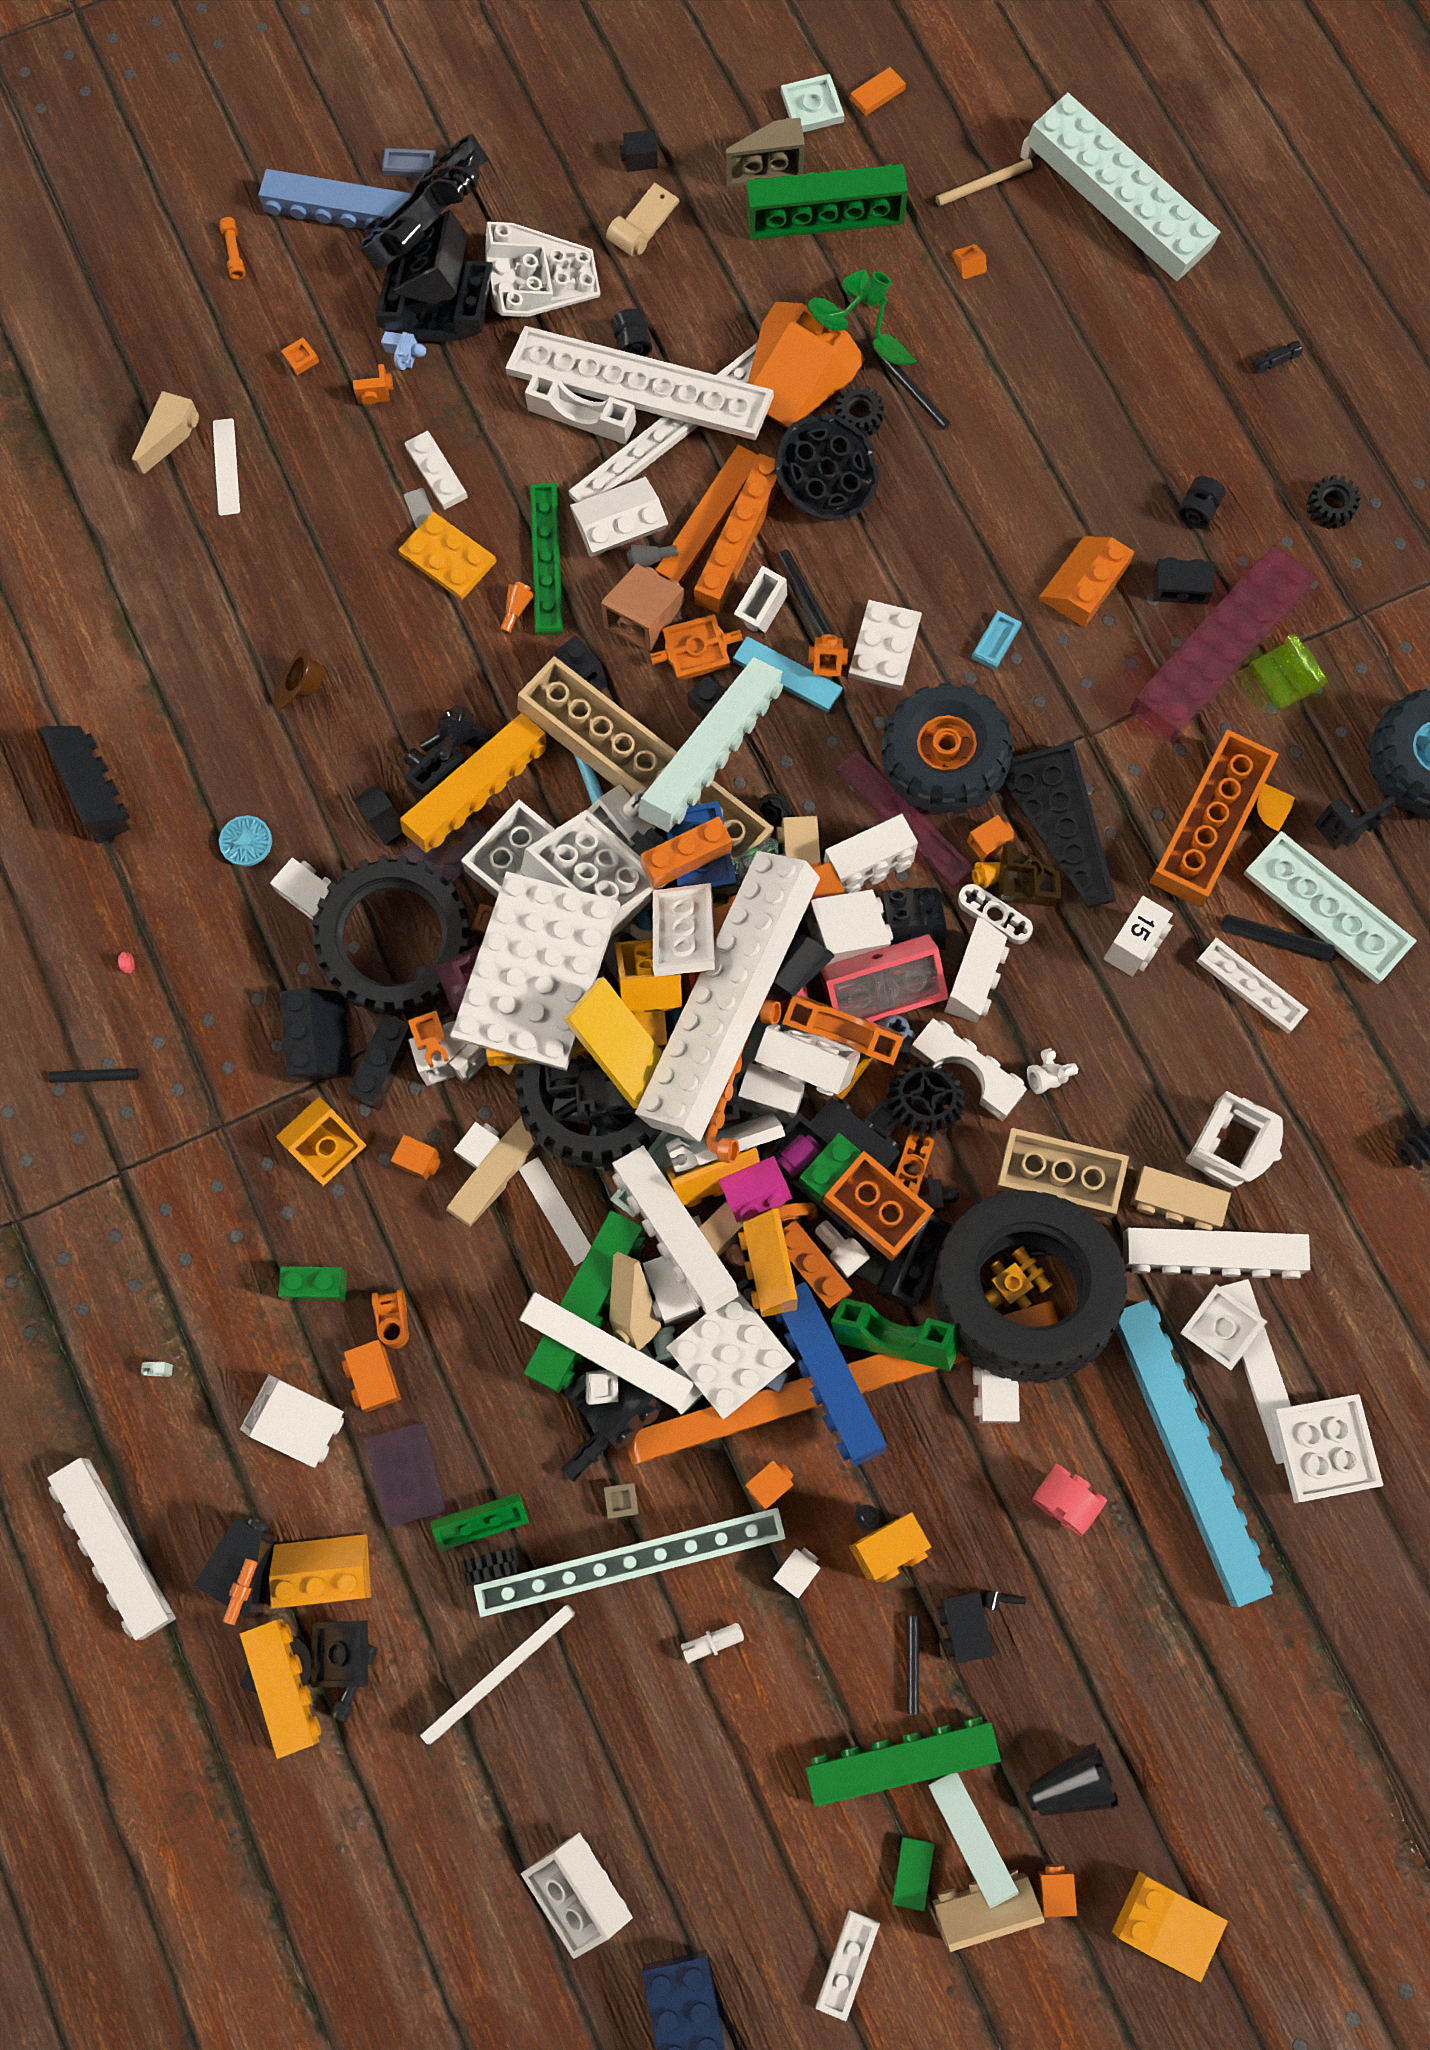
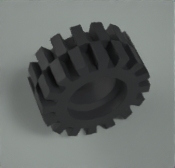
(861, 398)
(1337, 488)
(490, 1566)

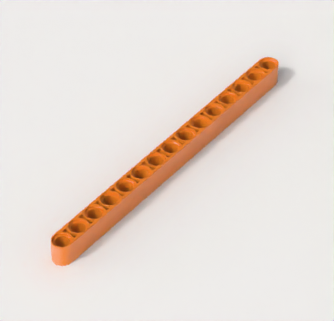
(792, 1399)

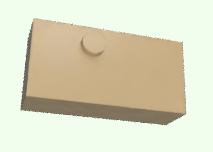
(1063, 1168)

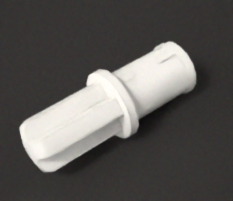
(712, 1642)

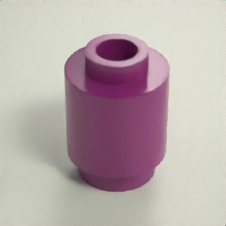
(798, 1155)

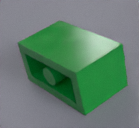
(829, 1167)
(313, 1284)

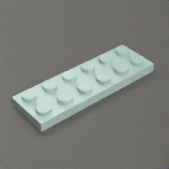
(1329, 907)

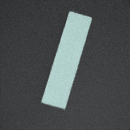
(973, 1840)

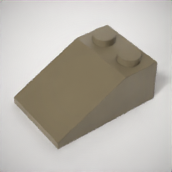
(767, 153)

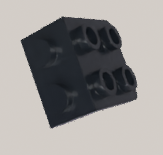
(915, 914)

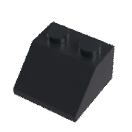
(799, 966)

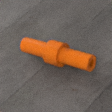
(240, 1591)

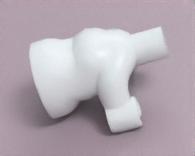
(1050, 1074)

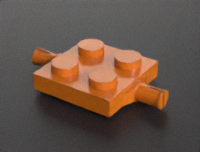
(696, 647)

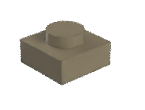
(621, 1500)

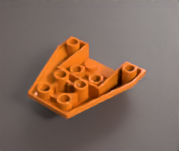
(801, 362)

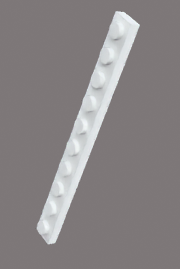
(650, 443)

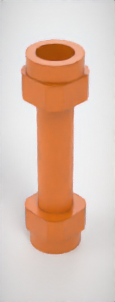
(229, 232)

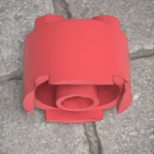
(1069, 1500)

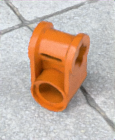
(391, 1311)

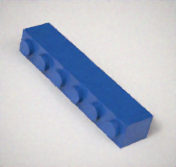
(831, 1380)

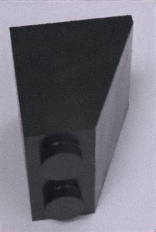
(243, 1540)

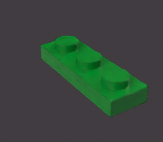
(479, 1522)

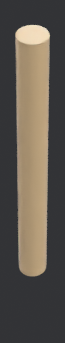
(984, 182)

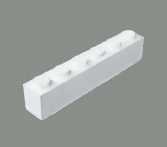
(675, 1230)
(1216, 1251)
(111, 1549)

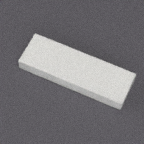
(847, 1965)

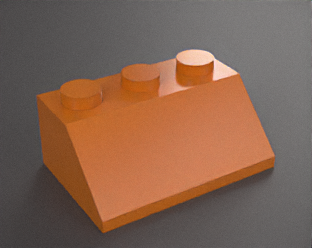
(1087, 577)

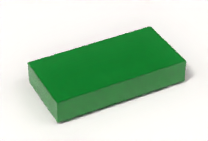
(913, 1873)

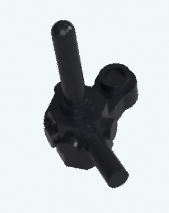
(456, 728)

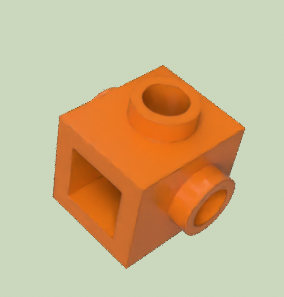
(828, 655)

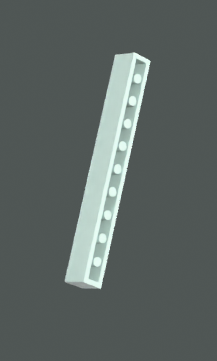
(629, 1562)

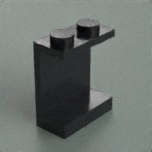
(616, 1420)

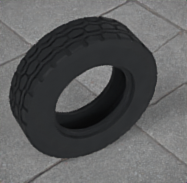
(1049, 1225)

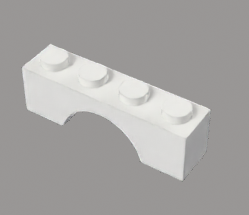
(608, 419)
(941, 1046)

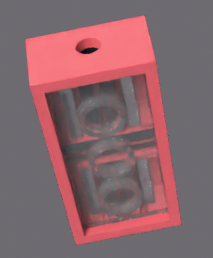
(886, 980)

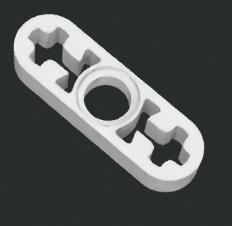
(1017, 918)

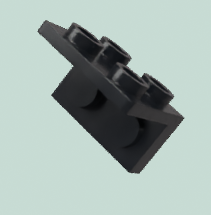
(1341, 826)

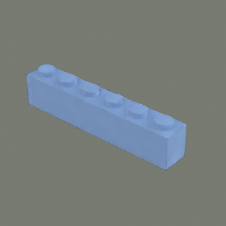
(326, 199)

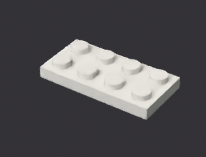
(683, 930)

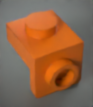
(374, 389)

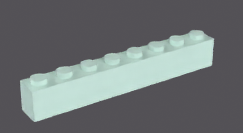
(710, 745)

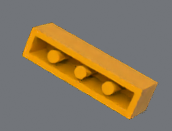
(280, 1688)

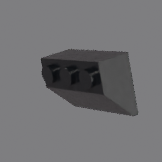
(315, 1035)

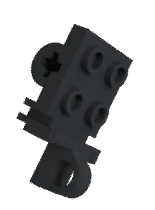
(590, 1086)

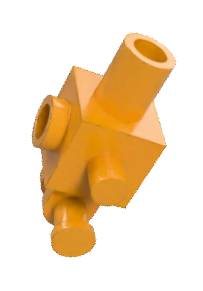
(1012, 1284)

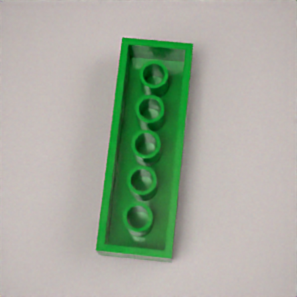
(826, 201)
(587, 1298)

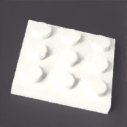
(730, 1355)
(1326, 1448)

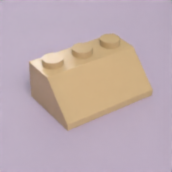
(969, 1920)

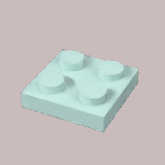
(813, 102)

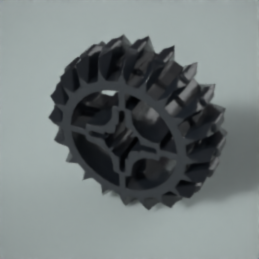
(917, 1112)

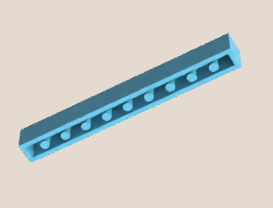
(1191, 1455)

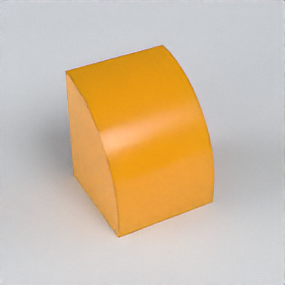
(1273, 806)

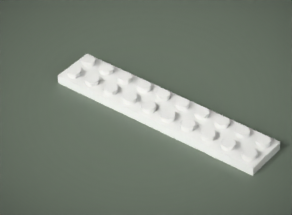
(642, 381)

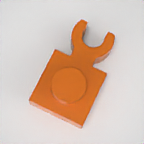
(428, 1034)

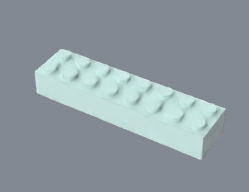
(1122, 187)

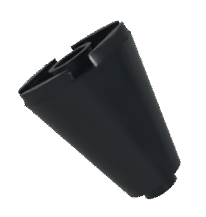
(1074, 1785)

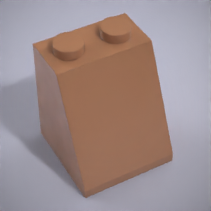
(642, 606)

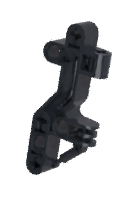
(437, 188)

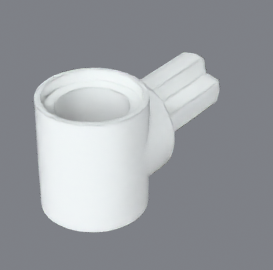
(846, 1254)

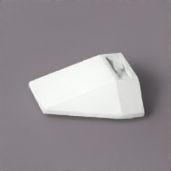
(536, 271)

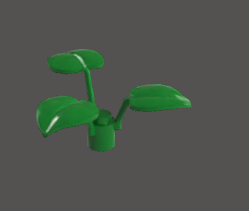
(872, 292)

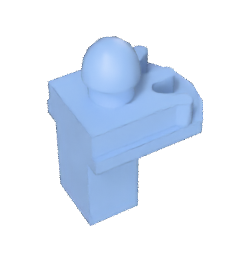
(404, 348)

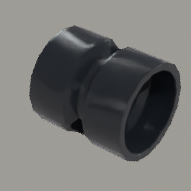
(631, 332)
(1201, 502)

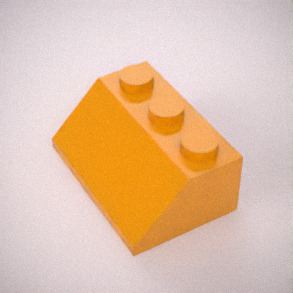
(703, 1179)
(768, 1264)
(320, 1571)

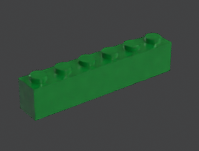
(902, 1762)

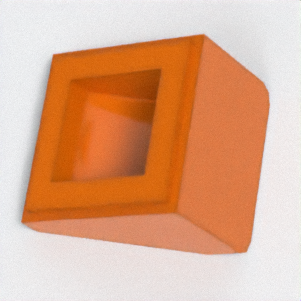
(970, 261)

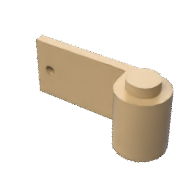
(644, 220)

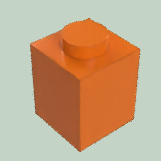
(989, 838)
(416, 1157)
(1056, 1891)

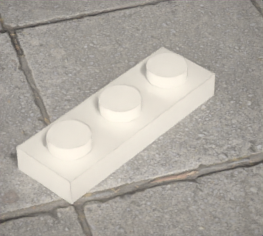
(436, 470)

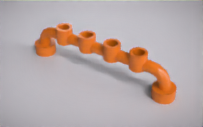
(728, 1149)

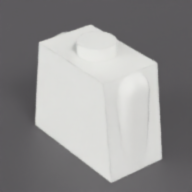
(762, 600)

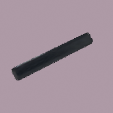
(803, 593)
(1277, 937)

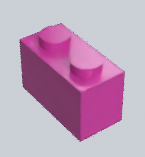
(755, 1189)

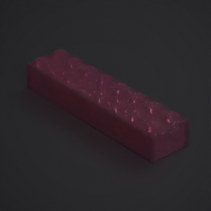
(1222, 643)

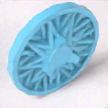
(245, 841)

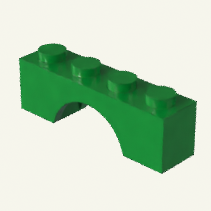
(862, 1327)

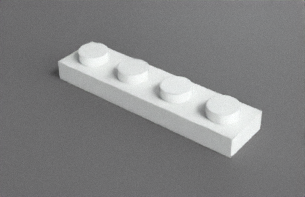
(1252, 985)

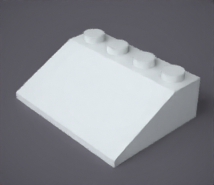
(593, 861)

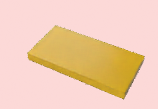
(615, 1040)

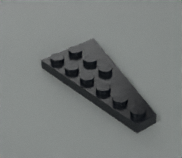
(1057, 805)

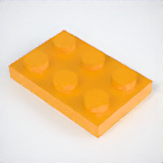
(447, 555)

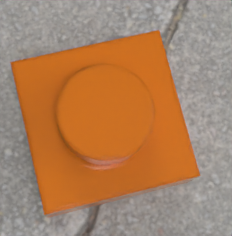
(300, 356)

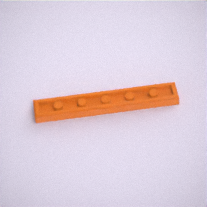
(708, 514)

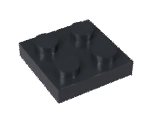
(339, 1654)

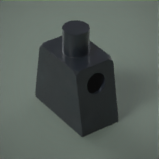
(582, 661)

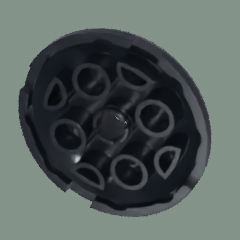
(838, 448)

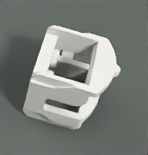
(1261, 1152)

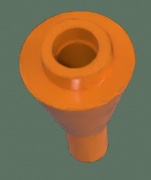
(517, 599)

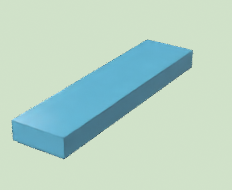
(795, 677)

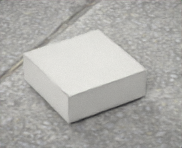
(601, 1387)

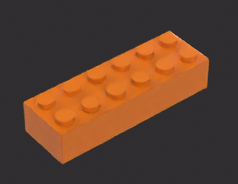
(1214, 818)

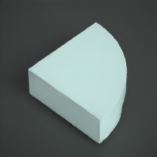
(156, 1369)

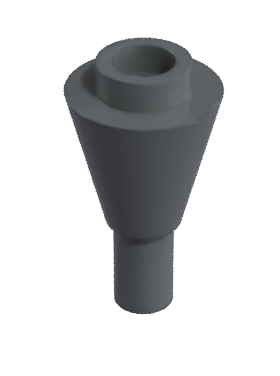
(649, 555)

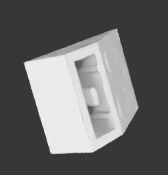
(441, 1069)

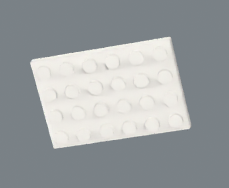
(533, 969)

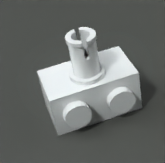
(620, 813)

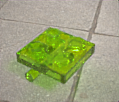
(1288, 673)

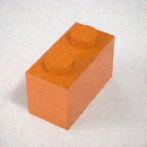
(371, 1376)
(770, 1484)

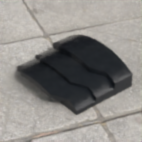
(438, 322)

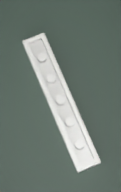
(606, 1351)
(1262, 1370)
(497, 1675)

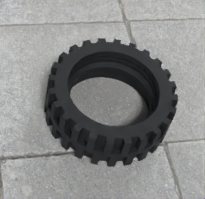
(340, 902)
(568, 1145)

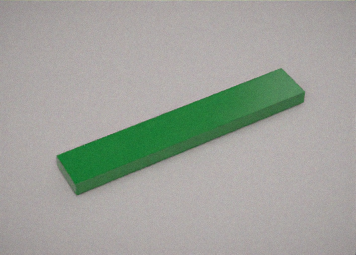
(546, 559)

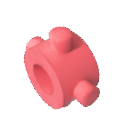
(126, 962)

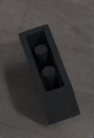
(381, 1062)
(838, 1118)
(913, 1265)

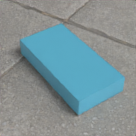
(996, 640)

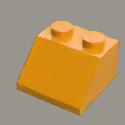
(321, 1141)

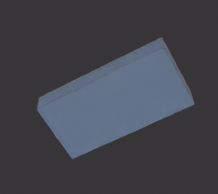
(407, 162)

